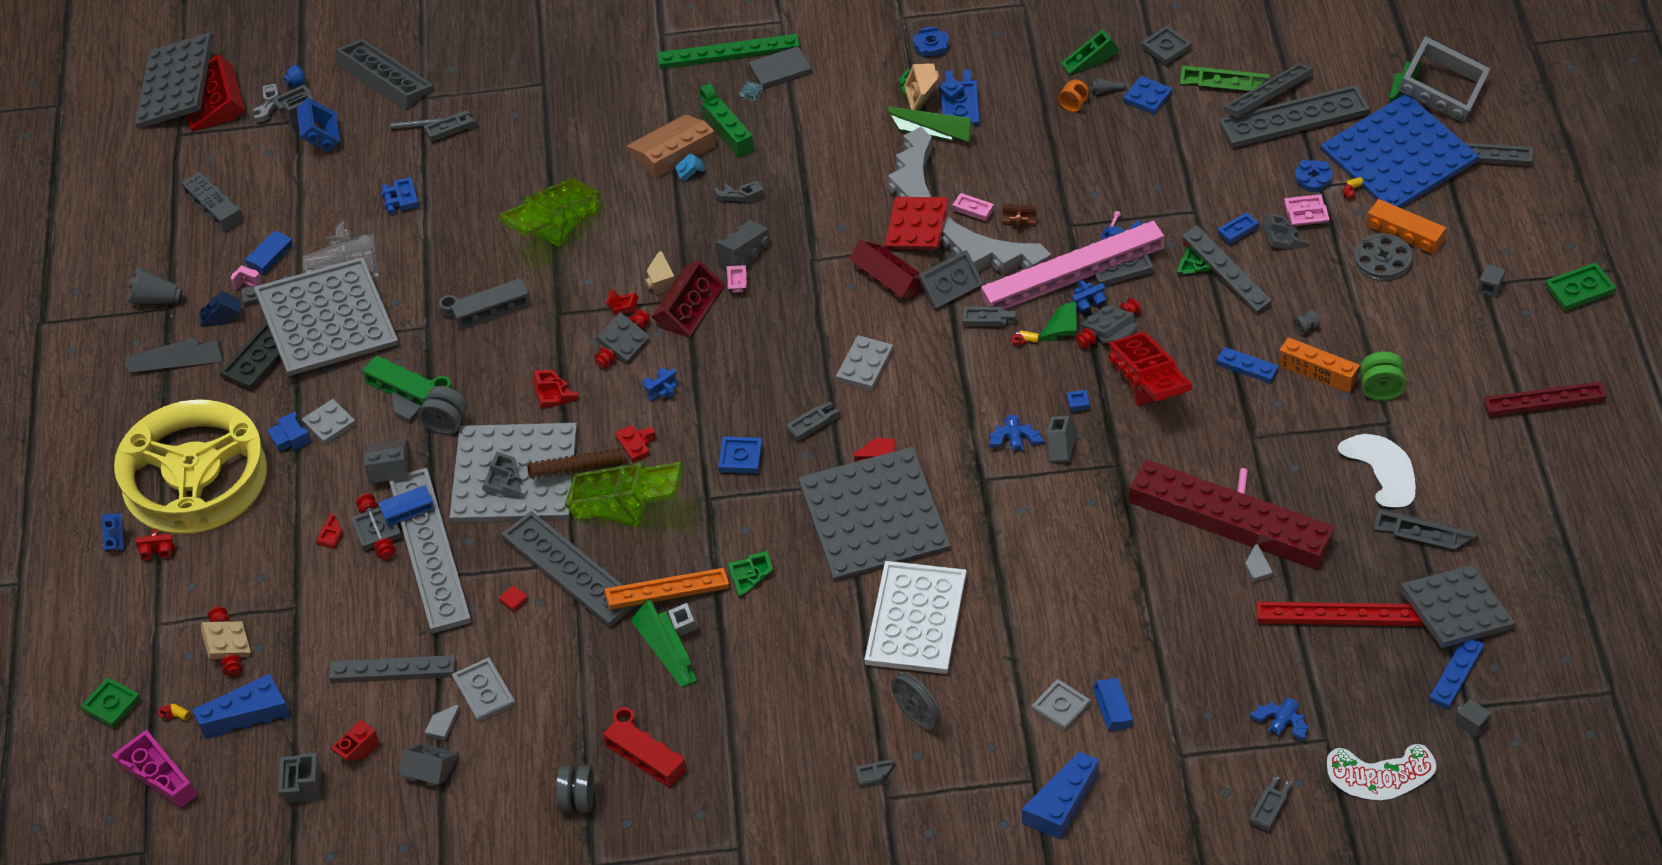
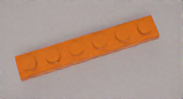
(666, 588)

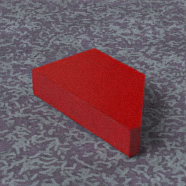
(330, 533)

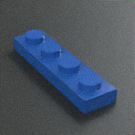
(1456, 673)

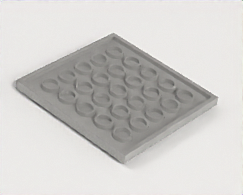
(325, 316)
(526, 444)

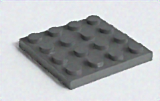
(1457, 606)

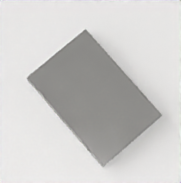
(483, 689)

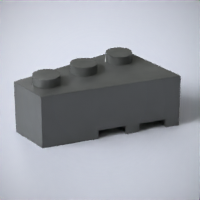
(743, 245)

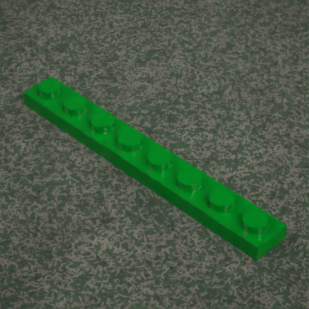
(726, 51)

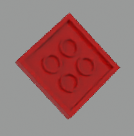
(917, 223)

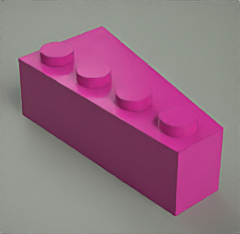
(153, 767)

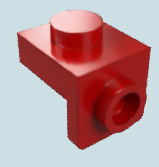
(623, 303)

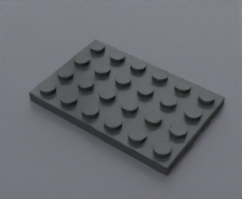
(174, 80)

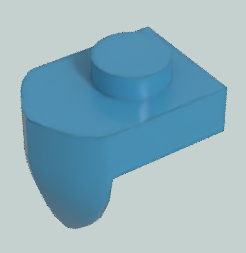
(689, 166)

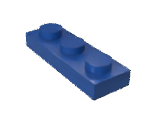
(1247, 365)

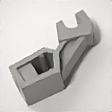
(262, 112)

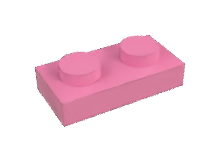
(973, 207)

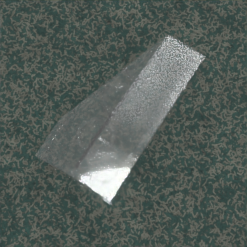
(344, 251)

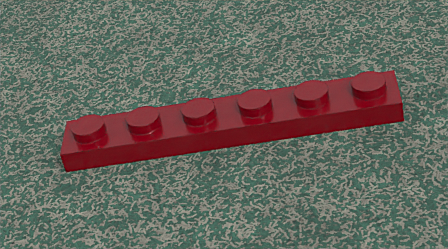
(1544, 399)

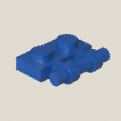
(405, 193)

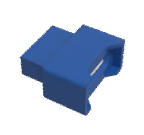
(289, 433)

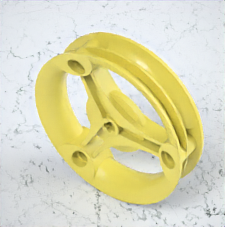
(191, 466)

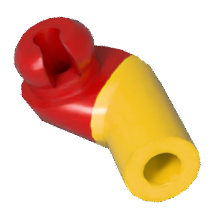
(1348, 191)
(1023, 337)
(172, 711)

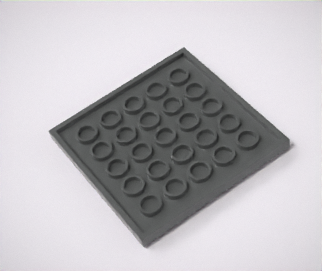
(873, 513)

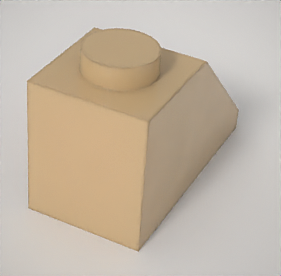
(659, 275)

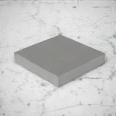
(1061, 705)

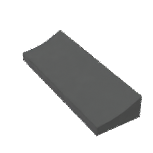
(382, 73)

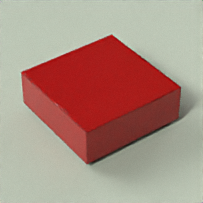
(513, 598)

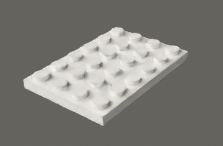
(915, 617)

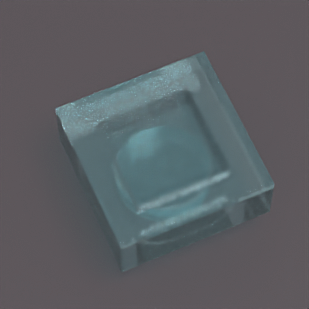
(751, 91)

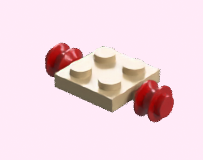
(225, 641)

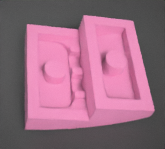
(1306, 210)

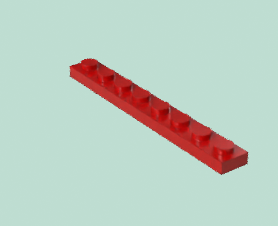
(1337, 614)

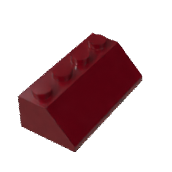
(887, 268)
(688, 299)

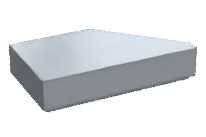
(1257, 565)
(442, 723)

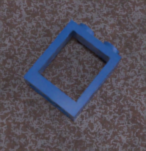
(310, 112)

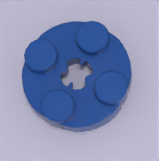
(939, 42)
(1320, 169)

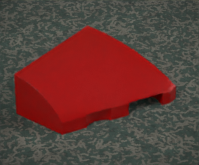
(551, 390)

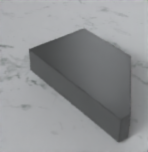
(405, 408)
(873, 773)

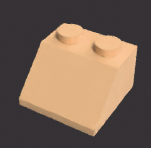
(920, 84)

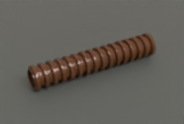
(576, 463)

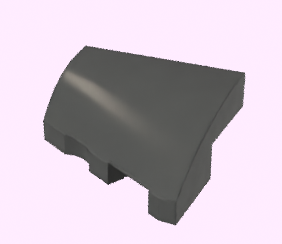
(1281, 233)
(502, 476)

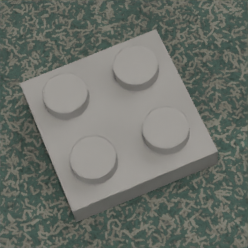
(328, 422)

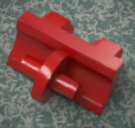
(155, 543)

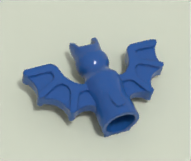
(1014, 431)
(1284, 715)

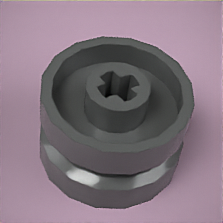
(443, 410)
(575, 788)

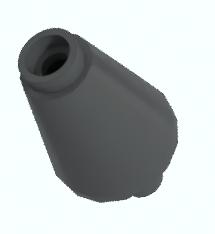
(152, 289)

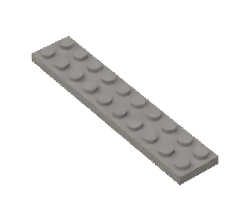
(432, 559)

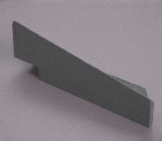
(175, 355)
(1422, 529)

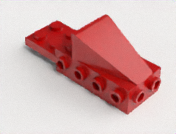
(1147, 368)

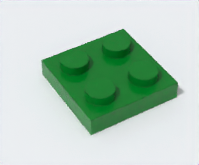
(110, 702)

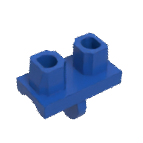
(1086, 293)
(663, 385)
(113, 531)

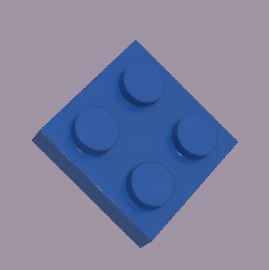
(1147, 95)
(740, 455)

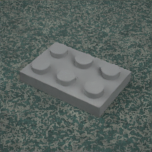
(864, 363)

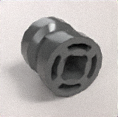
(1306, 322)

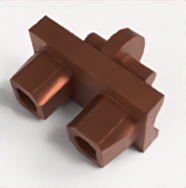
(1019, 215)

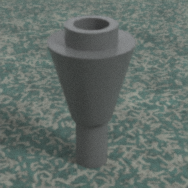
(1101, 86)

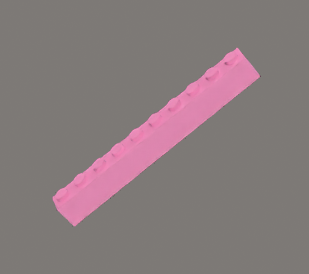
(1073, 266)

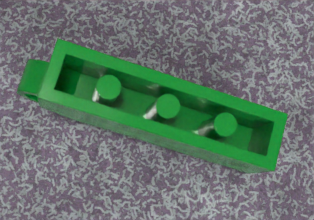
(725, 122)
(394, 378)

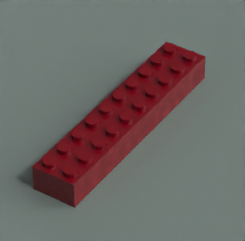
(1231, 514)

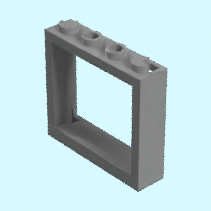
(1453, 61)

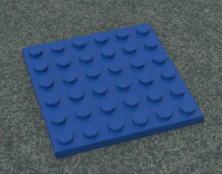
(1399, 152)

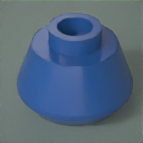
(294, 77)

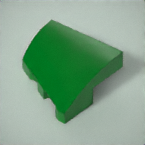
(1192, 263)
(1061, 323)
(749, 571)

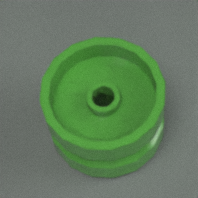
(1382, 376)

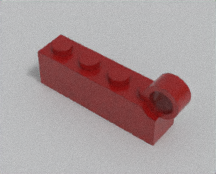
(643, 750)

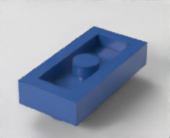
(1238, 228)

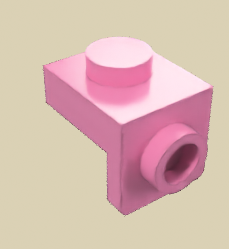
(245, 276)
(736, 278)

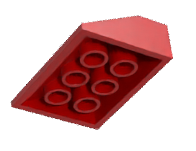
(220, 97)

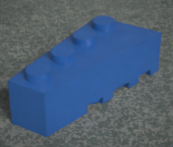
(241, 708)
(1062, 796)

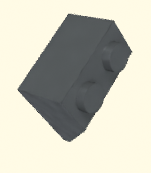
(427, 763)

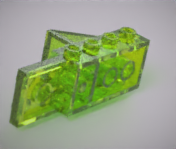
(553, 210)
(622, 491)

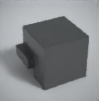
(288, 103)
(300, 778)

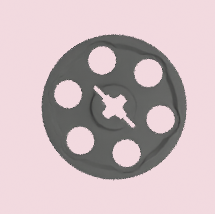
(1378, 261)
(916, 701)

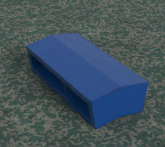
(269, 252)
(406, 505)
(1113, 704)

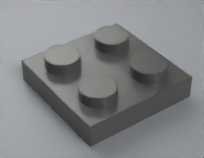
(1166, 45)

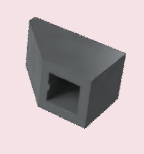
(1061, 438)

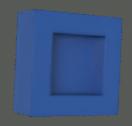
(951, 88)
(1078, 400)

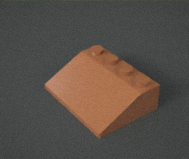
(672, 143)

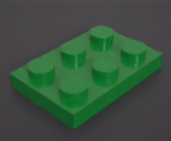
(1580, 286)

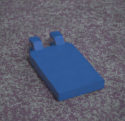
(966, 102)

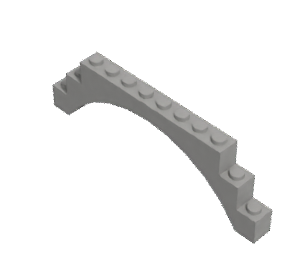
(984, 251)

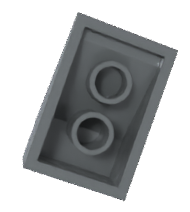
(386, 461)

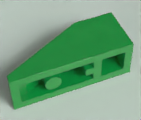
(1092, 53)

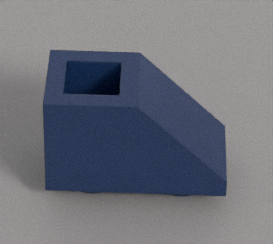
(220, 310)

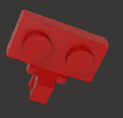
(635, 441)

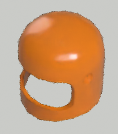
(1073, 91)

